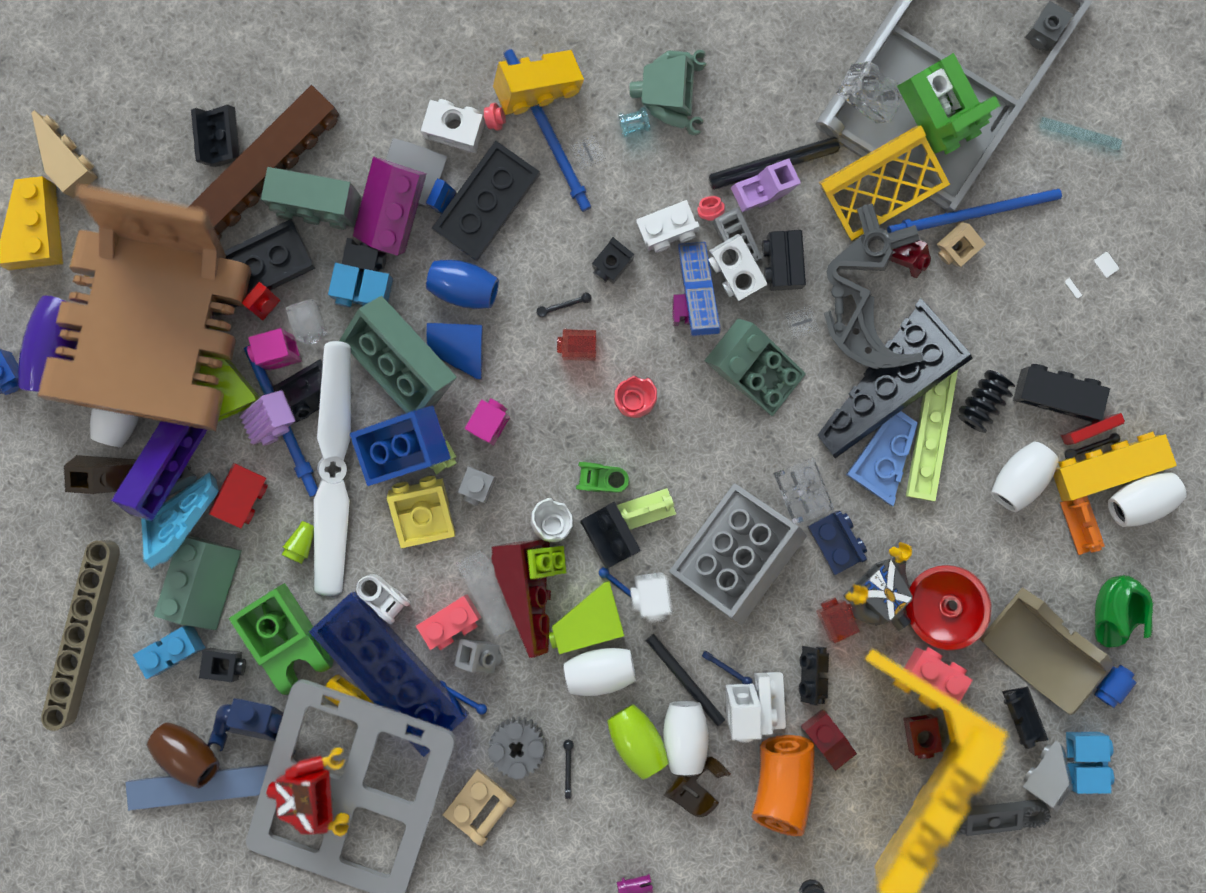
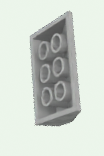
(738, 553)

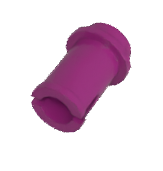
(633, 885)

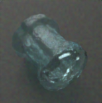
(627, 128)

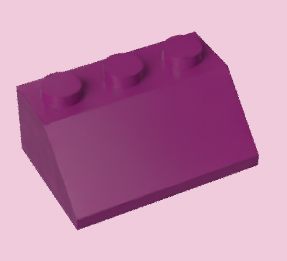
(389, 206)

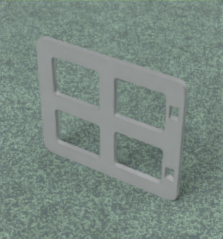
(351, 791)

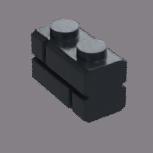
(785, 260)

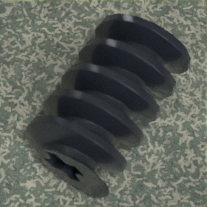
(985, 400)

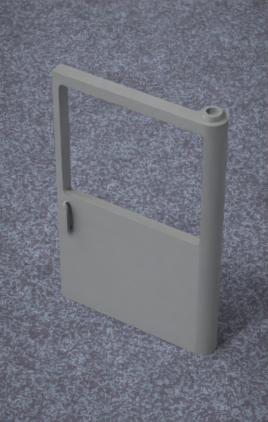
(902, 57)

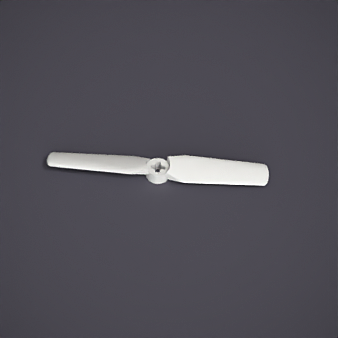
(331, 498)

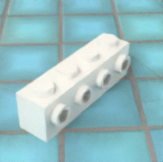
(651, 596)

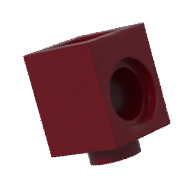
(917, 724)

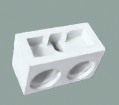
(743, 264)

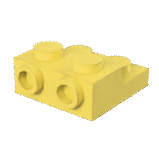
(420, 512)

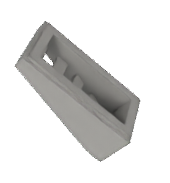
(741, 225)

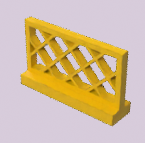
(879, 158)

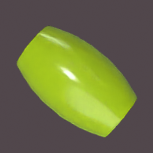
(637, 741)

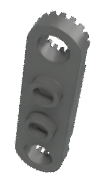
(1003, 817)

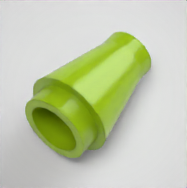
(299, 543)

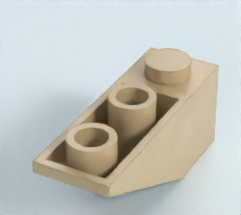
(59, 158)

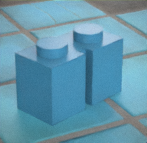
(357, 287)
(173, 647)
(1090, 747)

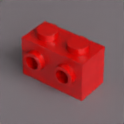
(238, 495)

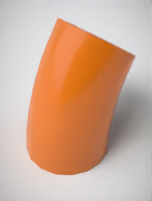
(785, 784)

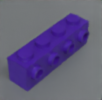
(157, 469)

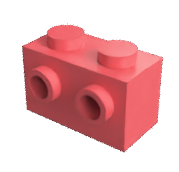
(449, 621)
(945, 678)

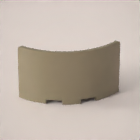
(1045, 653)

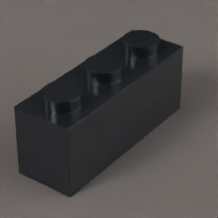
(1061, 393)

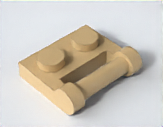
(471, 802)

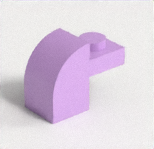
(767, 186)

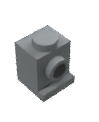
(483, 657)

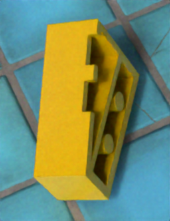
(537, 81)
(31, 226)

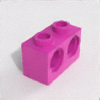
(273, 349)
(488, 421)

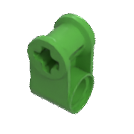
(599, 478)

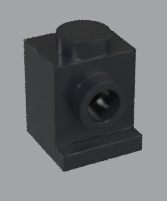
(363, 256)
(611, 273)
(213, 669)

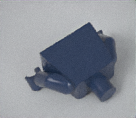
(245, 719)

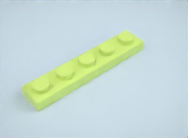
(931, 440)

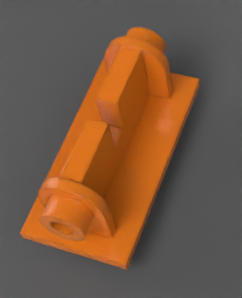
(1082, 525)

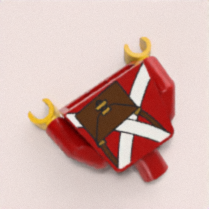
(305, 796)

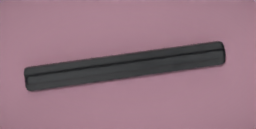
(753, 168)

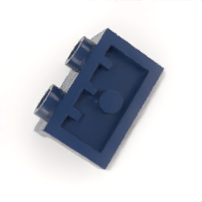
(837, 541)

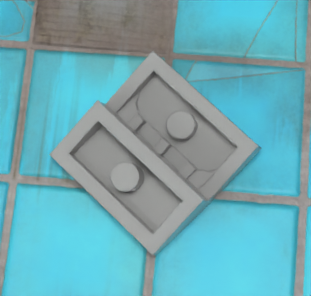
(418, 159)

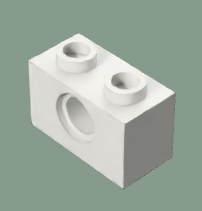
(464, 137)
(743, 712)

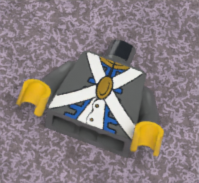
(883, 591)

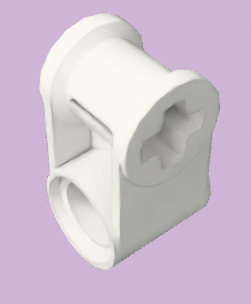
(383, 598)

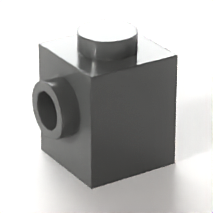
(1048, 26)

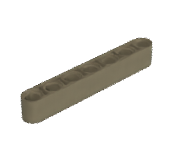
(71, 643)

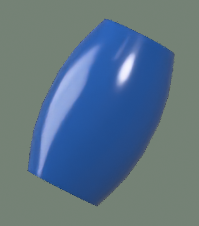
(462, 284)

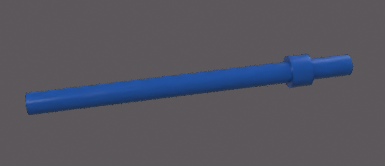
(303, 469)

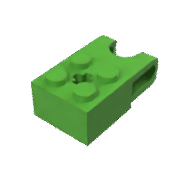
(282, 644)

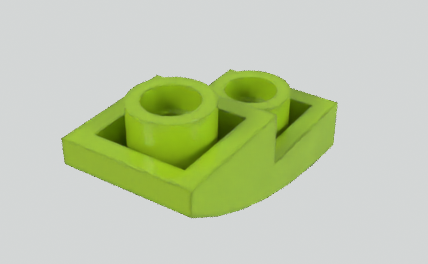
(546, 562)

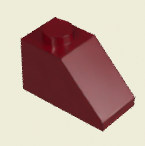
(829, 739)

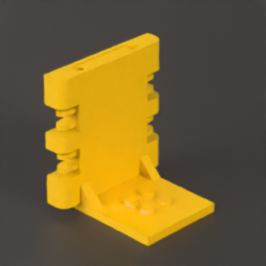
(942, 801)

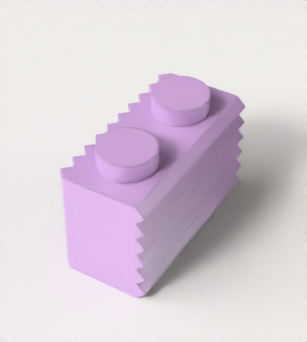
(268, 418)

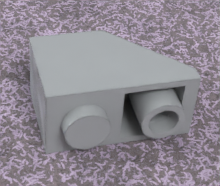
(1051, 778)

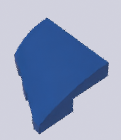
(458, 346)

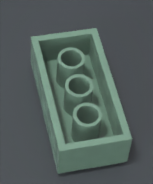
(397, 356)

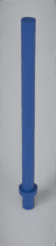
(577, 191)
(979, 211)

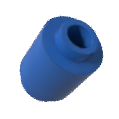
(1115, 686)

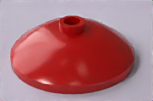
(934, 618)

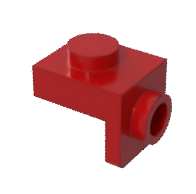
(261, 301)

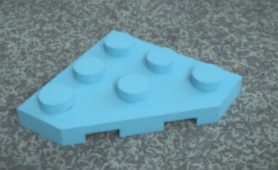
(176, 520)

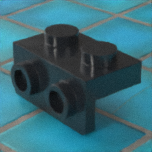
(215, 135)

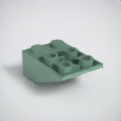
(755, 366)

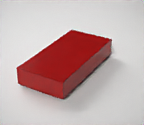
(1093, 429)

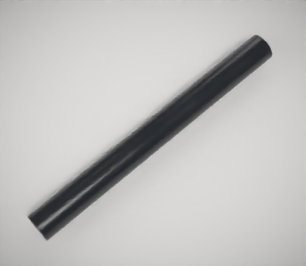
(685, 679)

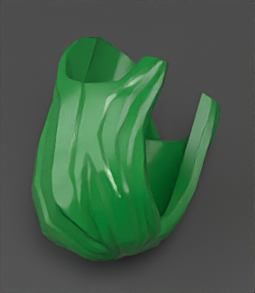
(1120, 609)

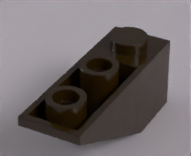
(95, 474)

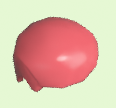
(629, 403)

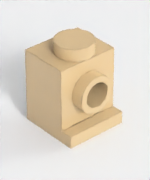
(968, 246)

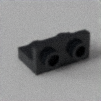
(303, 390)
(610, 535)

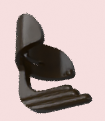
(704, 802)

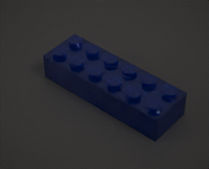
(386, 666)

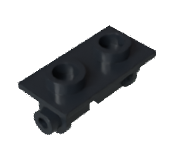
(813, 662)
(1025, 716)

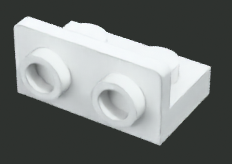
(668, 226)
(770, 694)

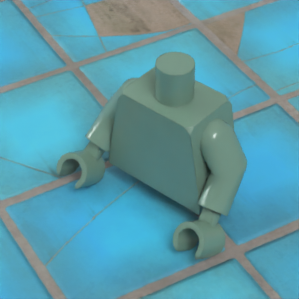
(669, 88)

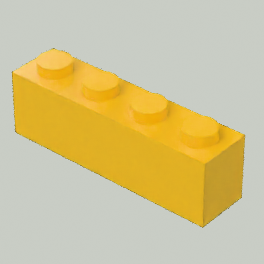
(1114, 467)

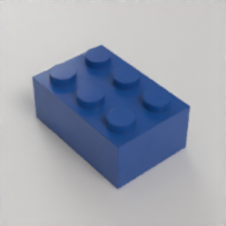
(400, 445)

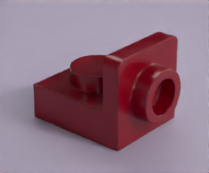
(913, 256)

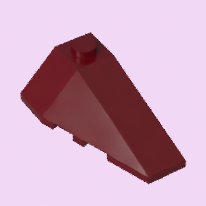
(523, 595)

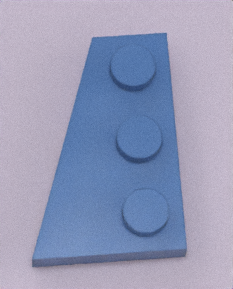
(883, 458)

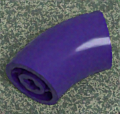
(40, 342)

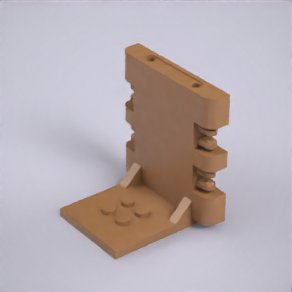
(146, 312)

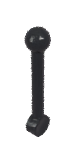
(542, 311)
(1113, 438)
(568, 746)

